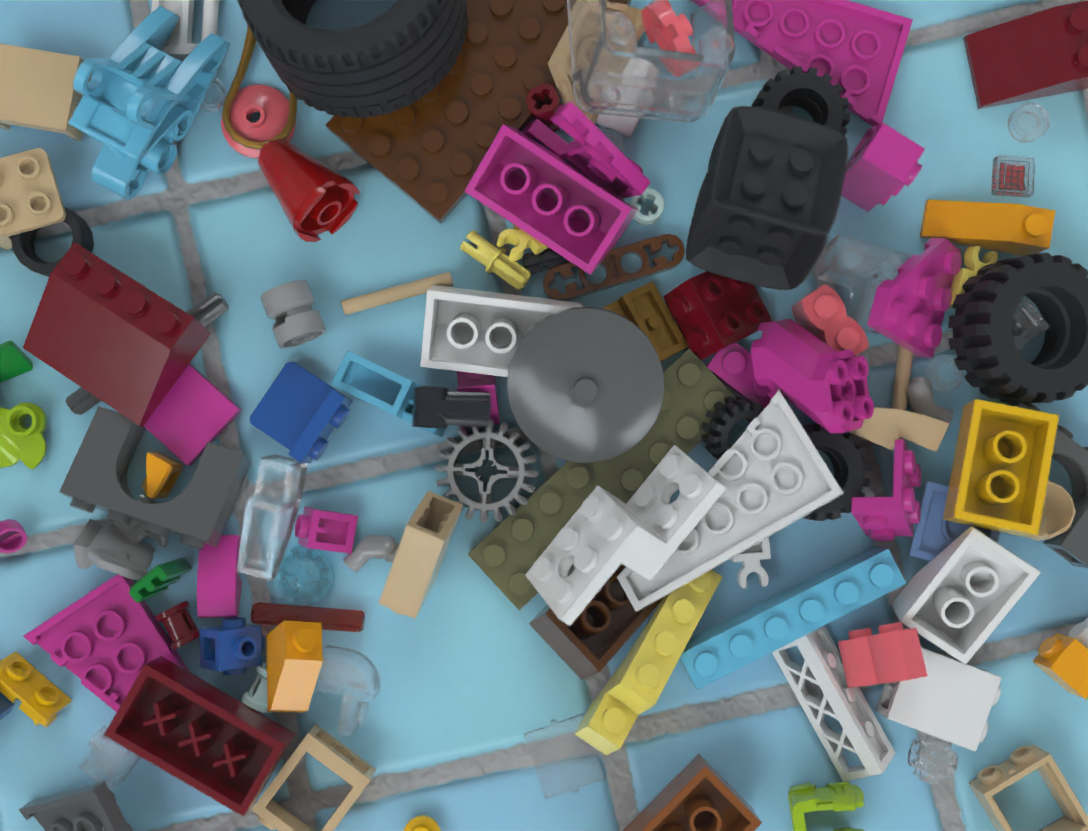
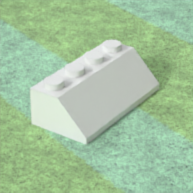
(479, 328)

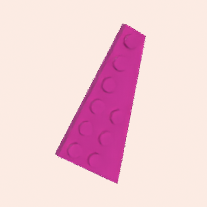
(837, 37)

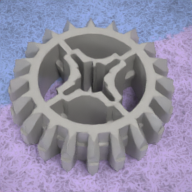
(484, 503)

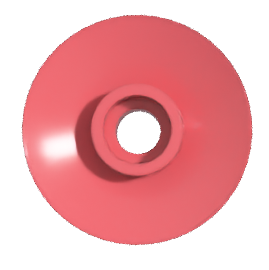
(274, 116)

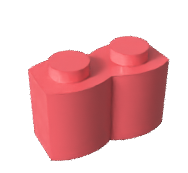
(826, 318)
(882, 657)

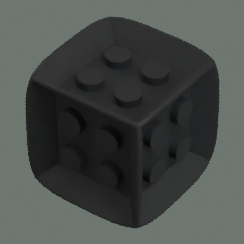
(767, 198)

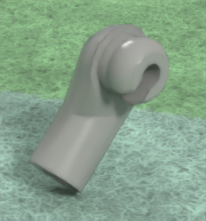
(922, 400)
(371, 547)

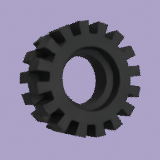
(724, 420)

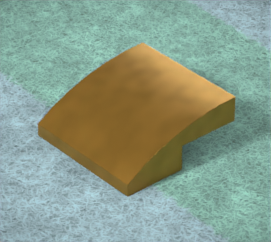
(649, 312)

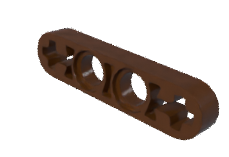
(614, 272)

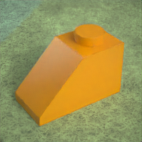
(293, 665)

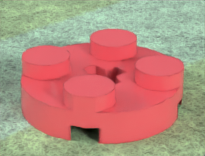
(666, 28)

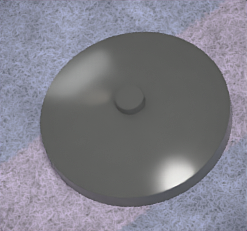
(585, 384)

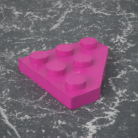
(915, 301)

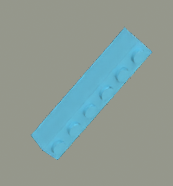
(790, 615)

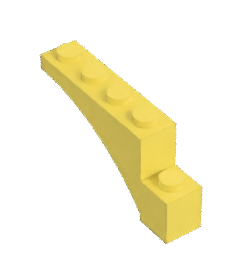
(647, 665)

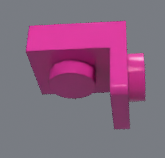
(326, 530)

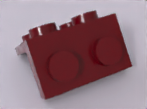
(715, 312)

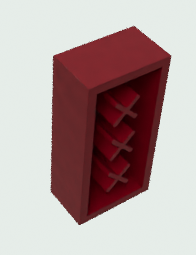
(199, 734)

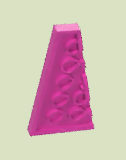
(105, 640)

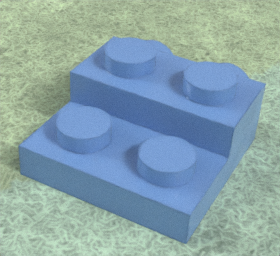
(933, 532)

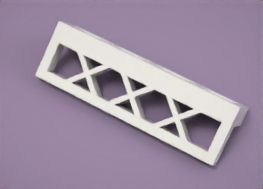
(846, 704)

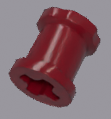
(549, 102)
(179, 625)

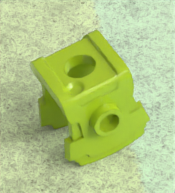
(835, 796)

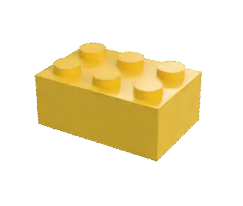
(1001, 468)

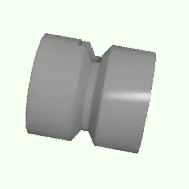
(293, 315)

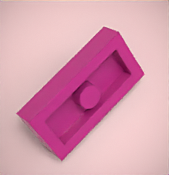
(735, 369)

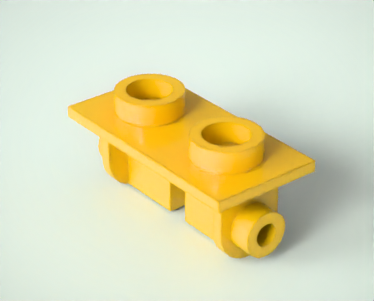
(38, 695)

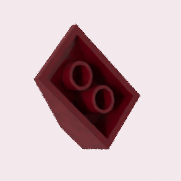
(1030, 56)

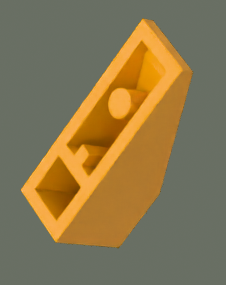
(990, 225)

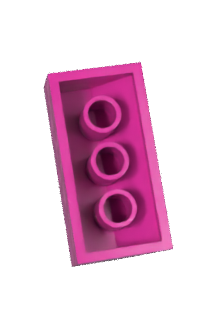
(550, 199)

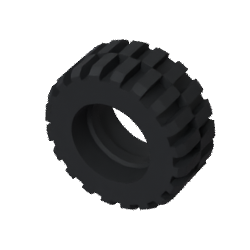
(985, 329)

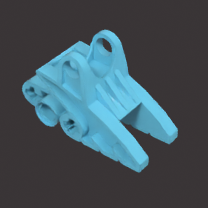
(142, 102)

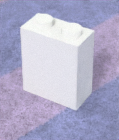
(946, 703)

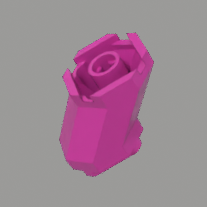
(813, 376)

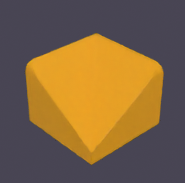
(160, 475)

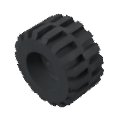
(809, 93)
(848, 469)

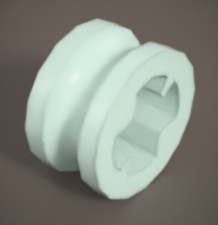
(658, 205)

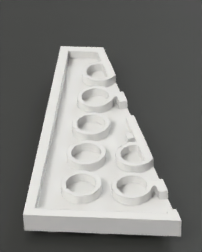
(769, 483)

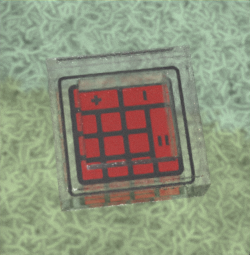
(1013, 176)

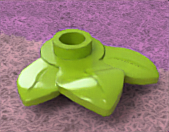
(17, 440)

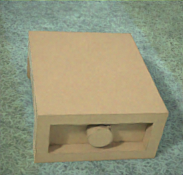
(38, 89)

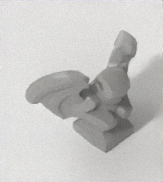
(117, 546)

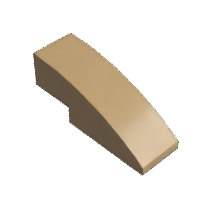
(893, 423)

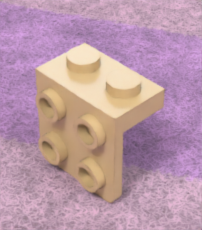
(27, 194)

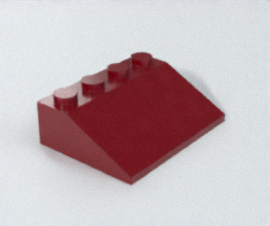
(112, 334)

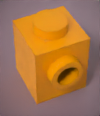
(1065, 663)

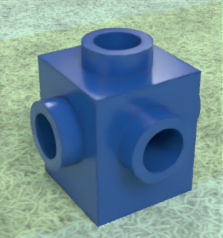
(231, 646)

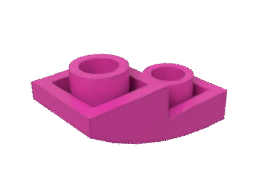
(218, 579)

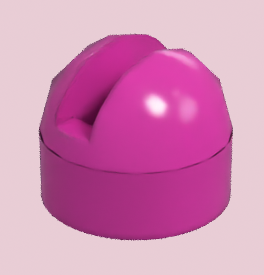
(11, 536)

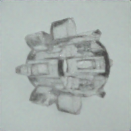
(932, 759)

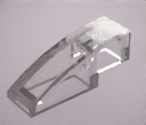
(271, 515)

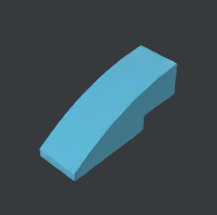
(378, 387)

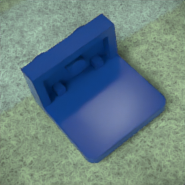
(301, 412)

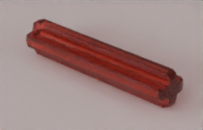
(330, 618)

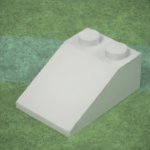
(964, 593)

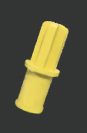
(496, 261)

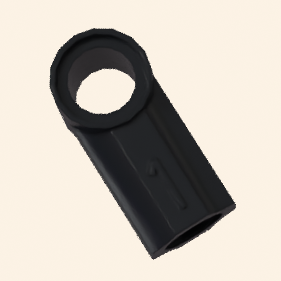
(440, 407)

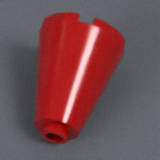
(307, 190)

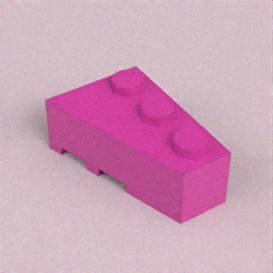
(880, 167)

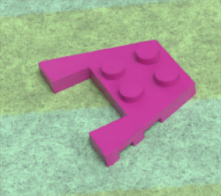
(590, 151)

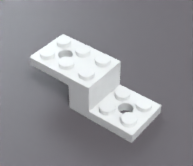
(613, 533)

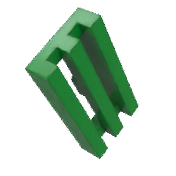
(158, 579)

